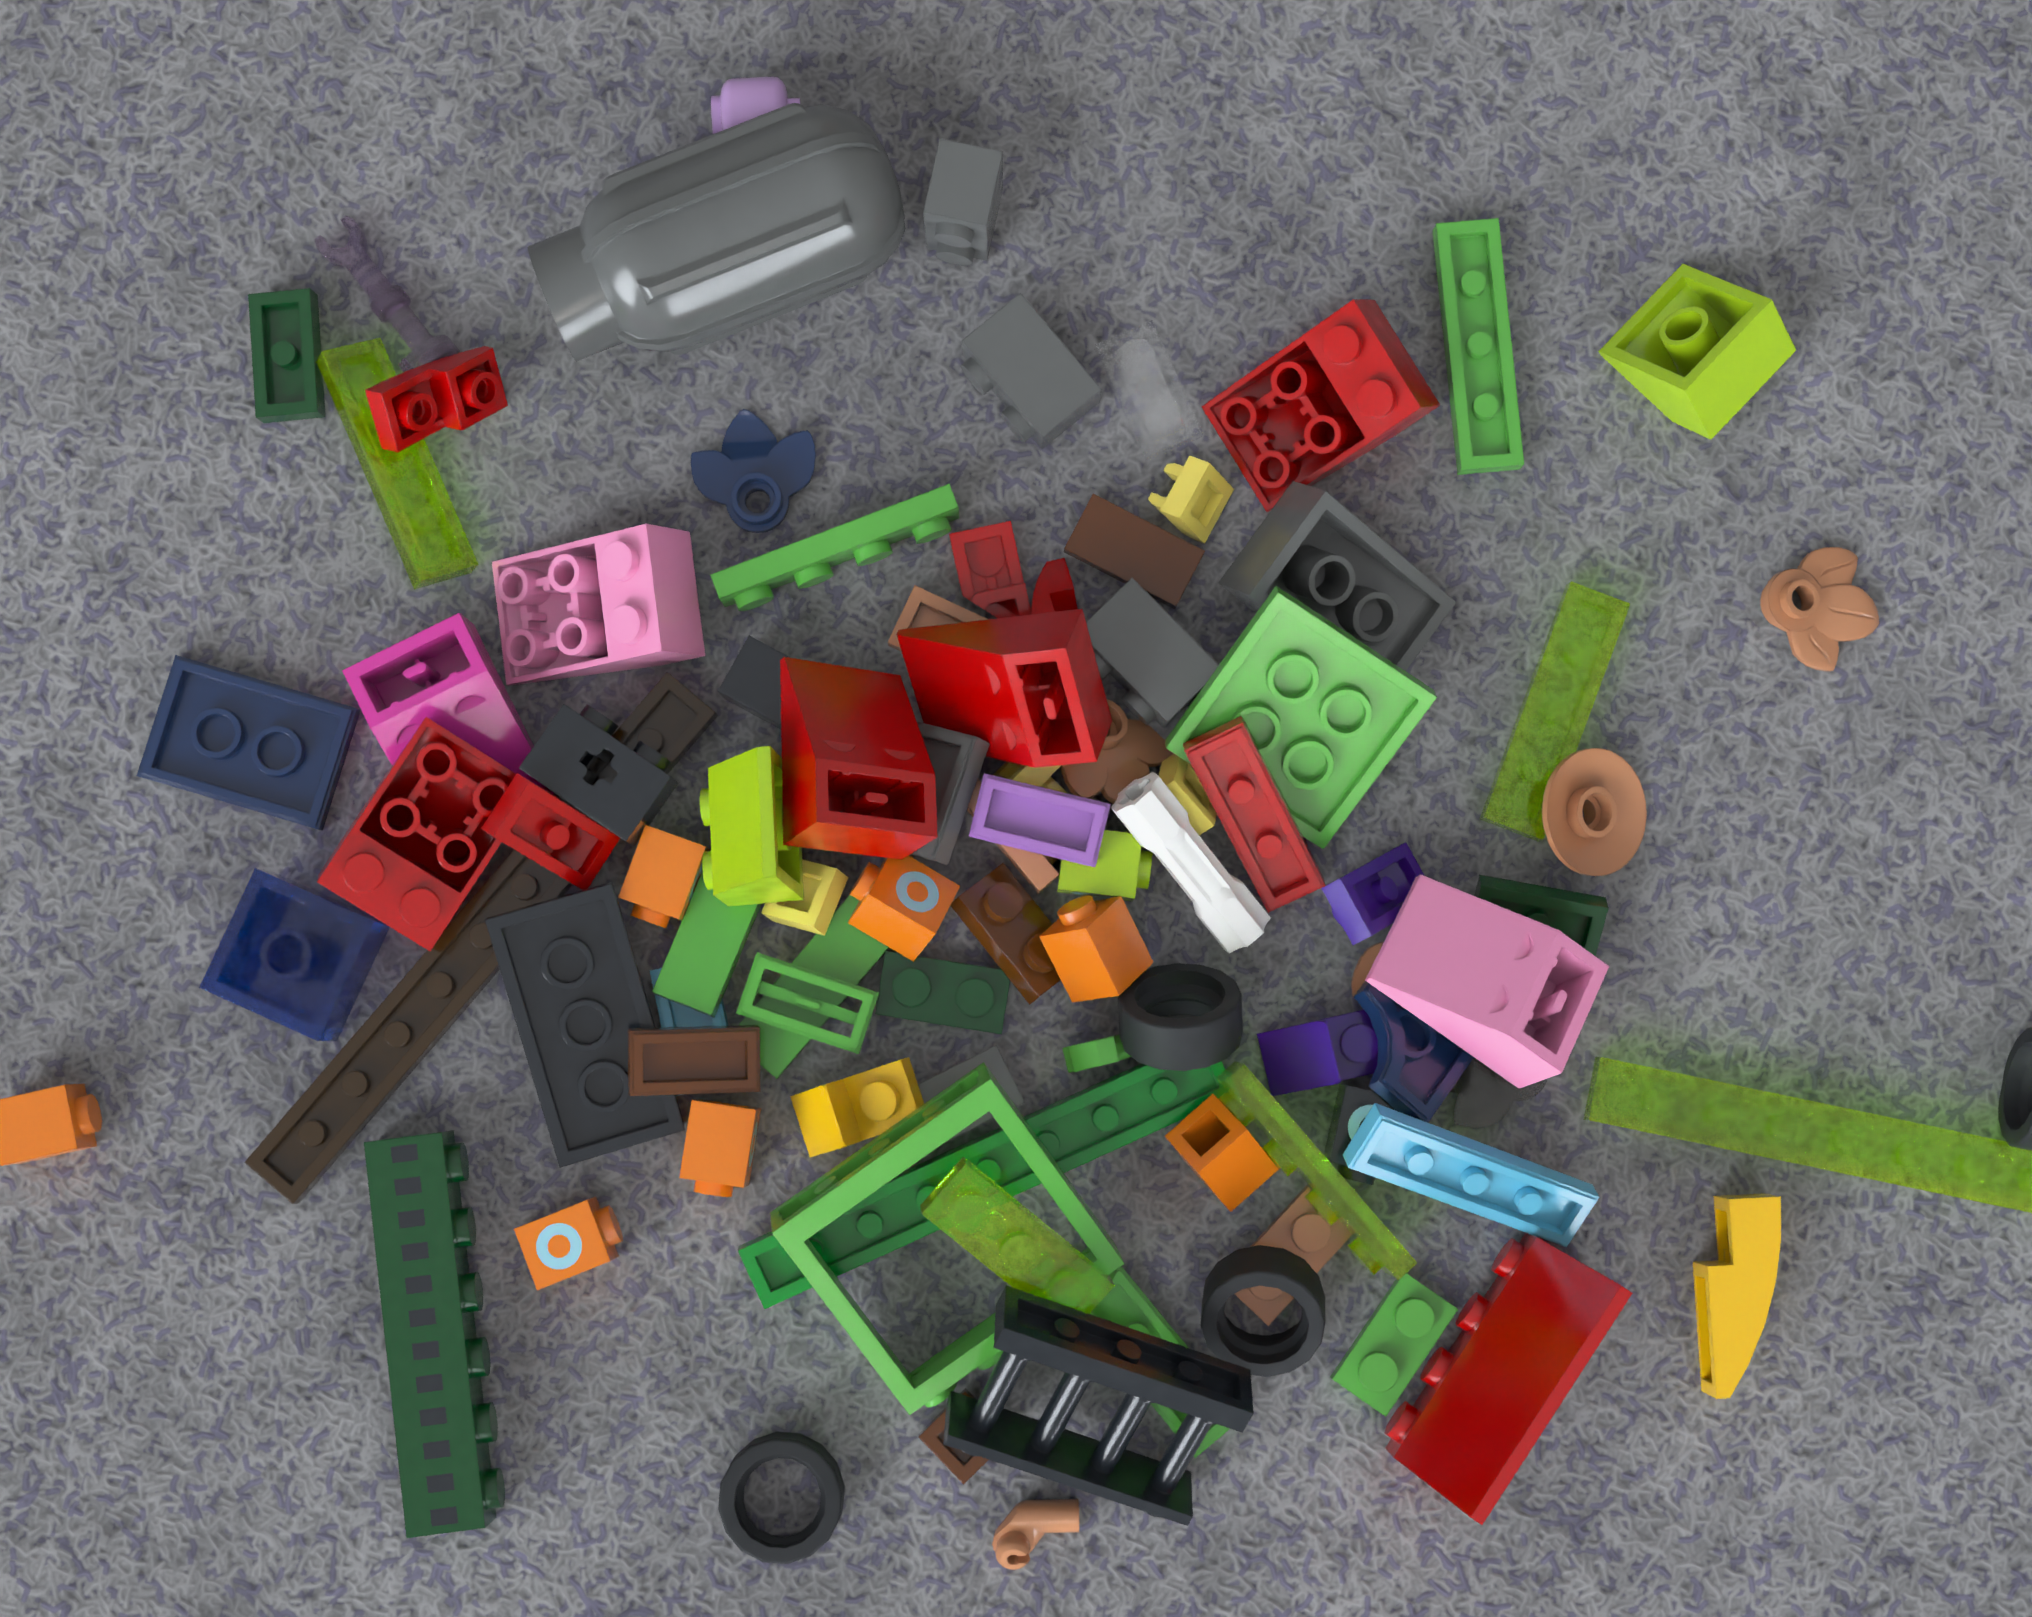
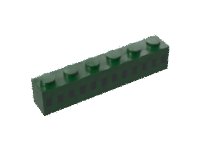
(432, 1333)

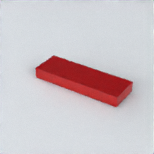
(1254, 814)

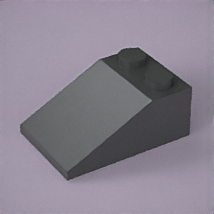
(1341, 572)

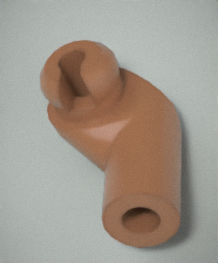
(1028, 1524)

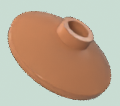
(1612, 808)

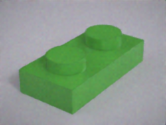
(1393, 1343)

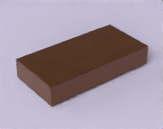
(1135, 549)
(693, 1060)

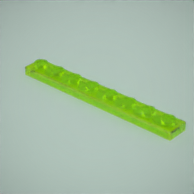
(1810, 1134)

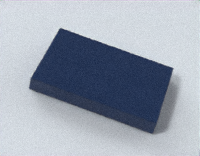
(248, 742)

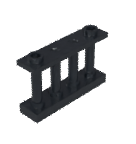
(1114, 1357)

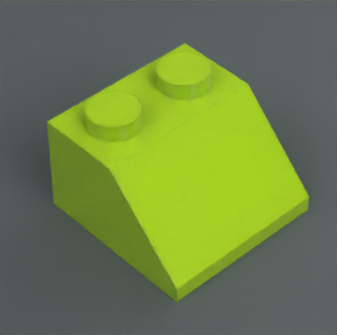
(1700, 349)
(747, 832)

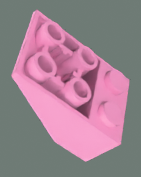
(599, 605)
(1488, 980)

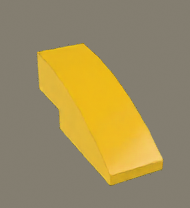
(1736, 1288)

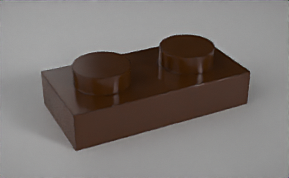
(1009, 930)

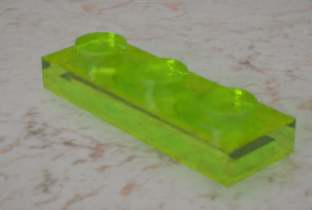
(1013, 1240)

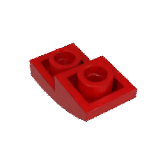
(436, 395)

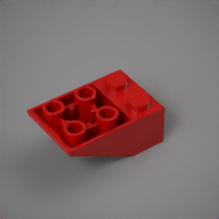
(1321, 402)
(1014, 683)
(853, 762)
(421, 835)

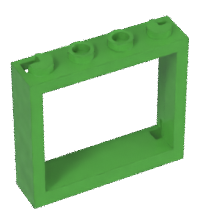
(883, 1161)

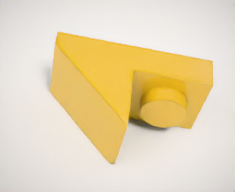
(856, 1106)

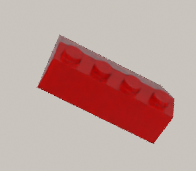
(1504, 1373)

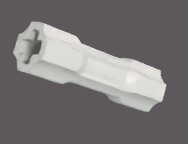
(1164, 828)

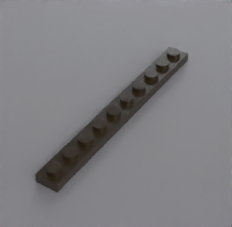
(443, 981)

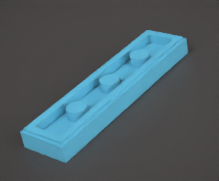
(1470, 1175)

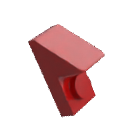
(550, 832)

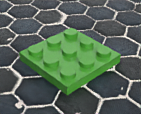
(1316, 707)

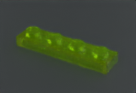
(402, 482)
(1555, 706)
(1330, 1192)

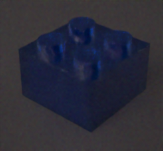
(294, 956)

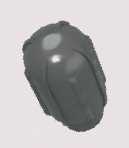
(724, 234)

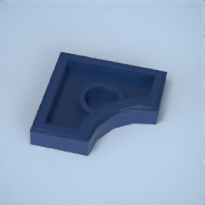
(1414, 1060)

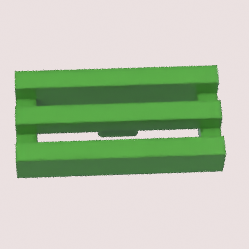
(860, 1020)

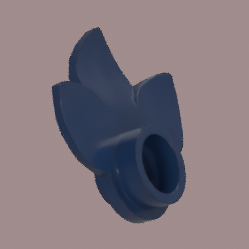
(753, 463)

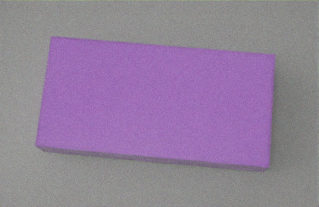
(1039, 820)

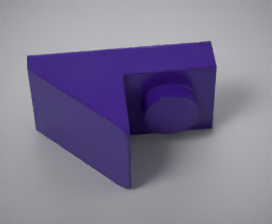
(1373, 893)
(1319, 1052)

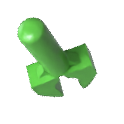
(1094, 1053)

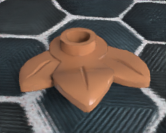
(1829, 606)
(1124, 757)

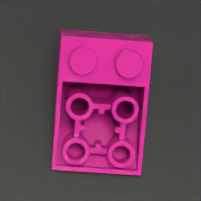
(449, 680)

